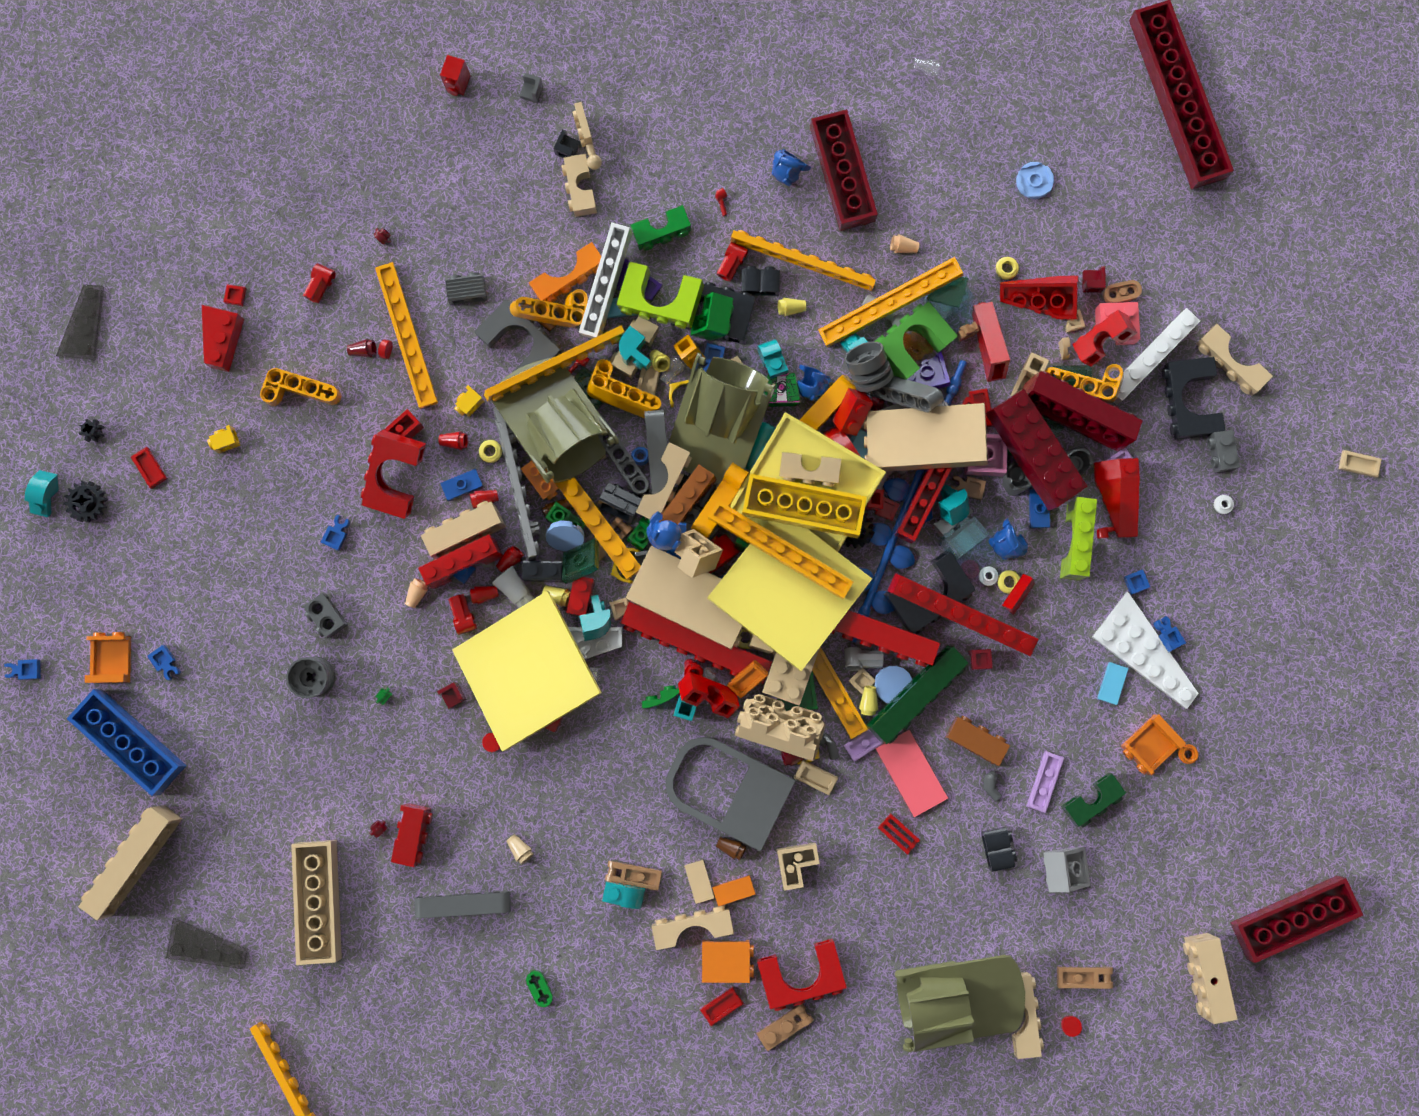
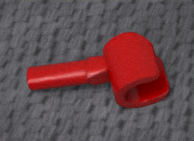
(720, 195)
(583, 362)
(1103, 532)

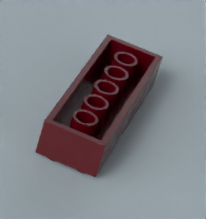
(843, 170)
(1082, 411)
(1036, 450)
(1296, 918)

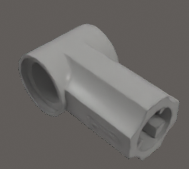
(857, 659)

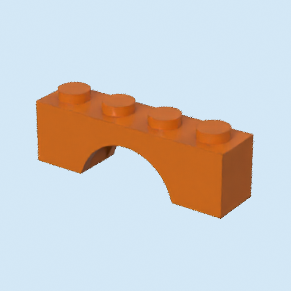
(549, 287)

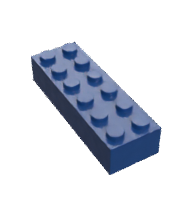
(126, 742)

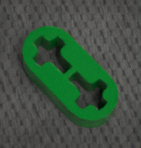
(543, 986)

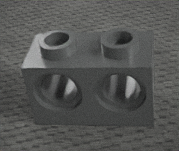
(329, 612)

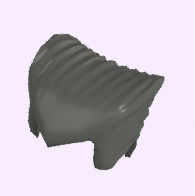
(1080, 458)
(1015, 480)

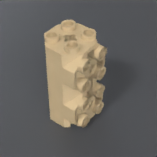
(789, 731)

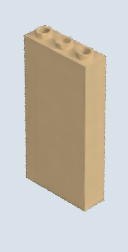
(927, 439)
(682, 599)

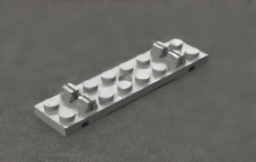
(527, 528)

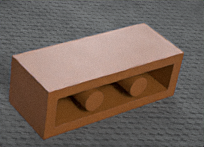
(977, 740)

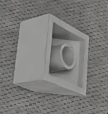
(1066, 869)

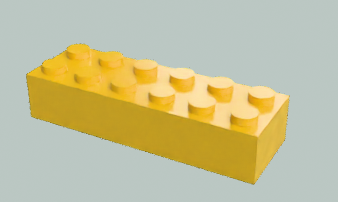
(804, 506)

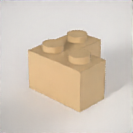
(697, 554)
(792, 859)

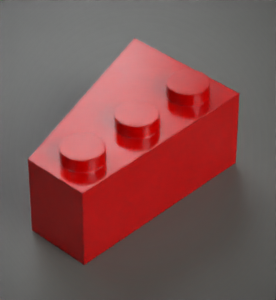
(220, 336)
(411, 835)

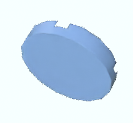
(1029, 182)
(564, 535)
(890, 682)

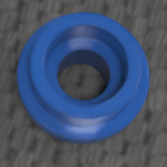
(636, 451)

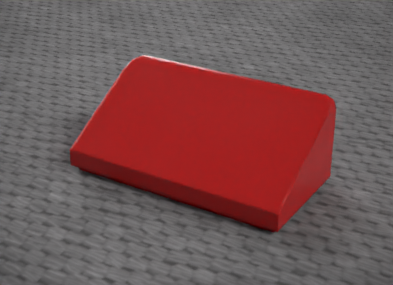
(1018, 593)

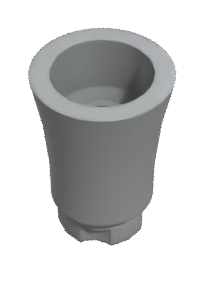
(513, 587)

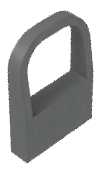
(754, 804)

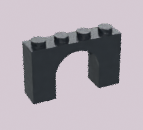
(741, 314)
(1184, 422)
(955, 586)

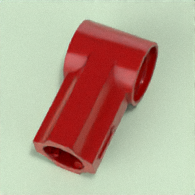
(731, 262)
(320, 279)
(463, 618)

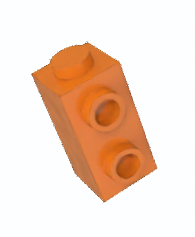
(545, 490)

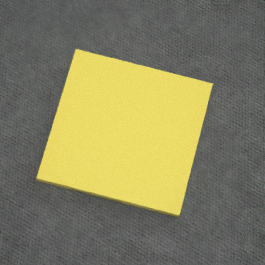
(793, 436)
(781, 604)
(526, 671)

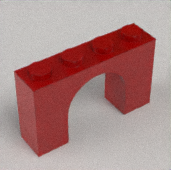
(376, 492)
(480, 551)
(828, 981)

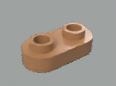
(1121, 291)

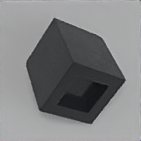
(566, 145)

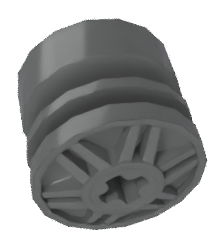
(869, 366)
(301, 671)

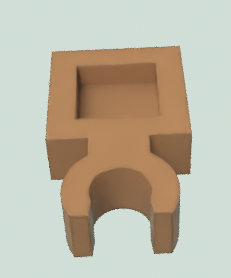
(967, 331)
(973, 487)

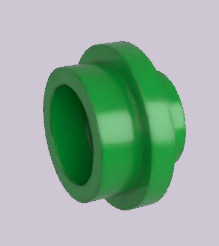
(383, 695)

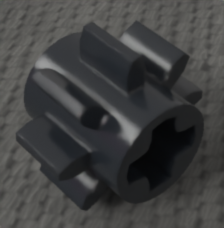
(87, 427)

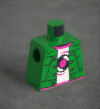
(785, 391)

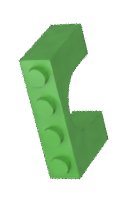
(923, 321)

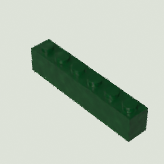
(917, 694)

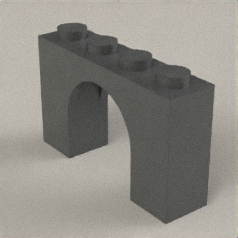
(503, 321)

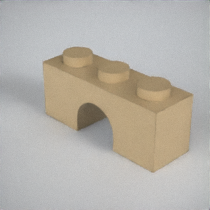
(581, 201)
(649, 331)
(827, 471)

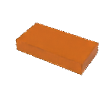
(747, 679)
(733, 890)

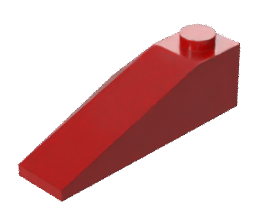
(1047, 295)
(1119, 487)

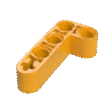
(547, 308)
(1100, 385)
(302, 389)
(618, 393)
(827, 403)
(725, 493)

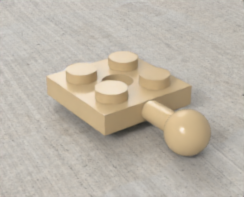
(594, 161)

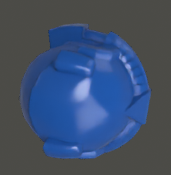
(787, 167)
(813, 383)
(664, 534)
(1007, 544)

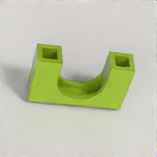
(679, 312)
(1082, 515)

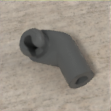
(831, 746)
(989, 785)

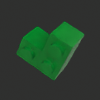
(715, 317)

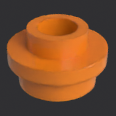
(1194, 754)

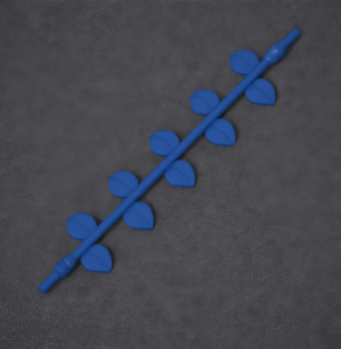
(899, 556)

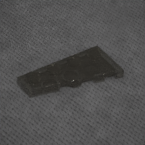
(83, 327)
(203, 947)

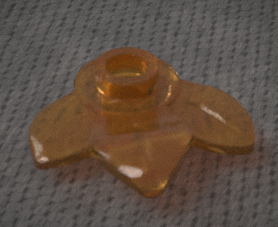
(916, 342)

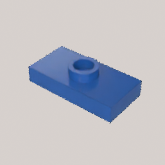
(461, 484)
(1038, 513)

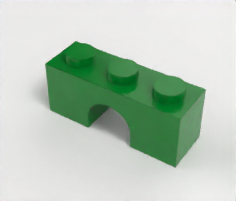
(647, 236)

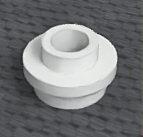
(1218, 504)
(988, 582)

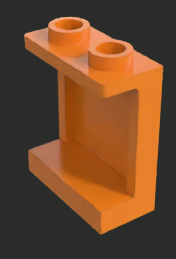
(109, 658)
(1152, 744)
(727, 961)

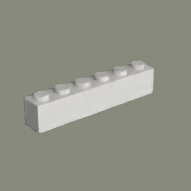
(605, 281)
(1155, 353)

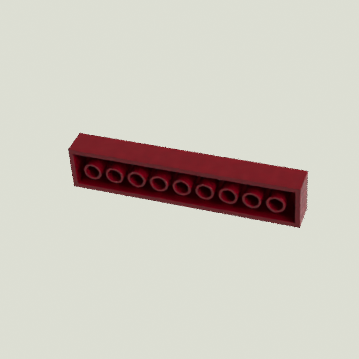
(1181, 94)

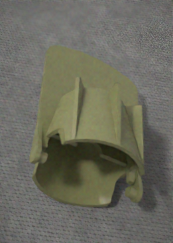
(721, 414)
(555, 424)
(960, 1001)

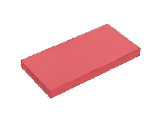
(911, 773)

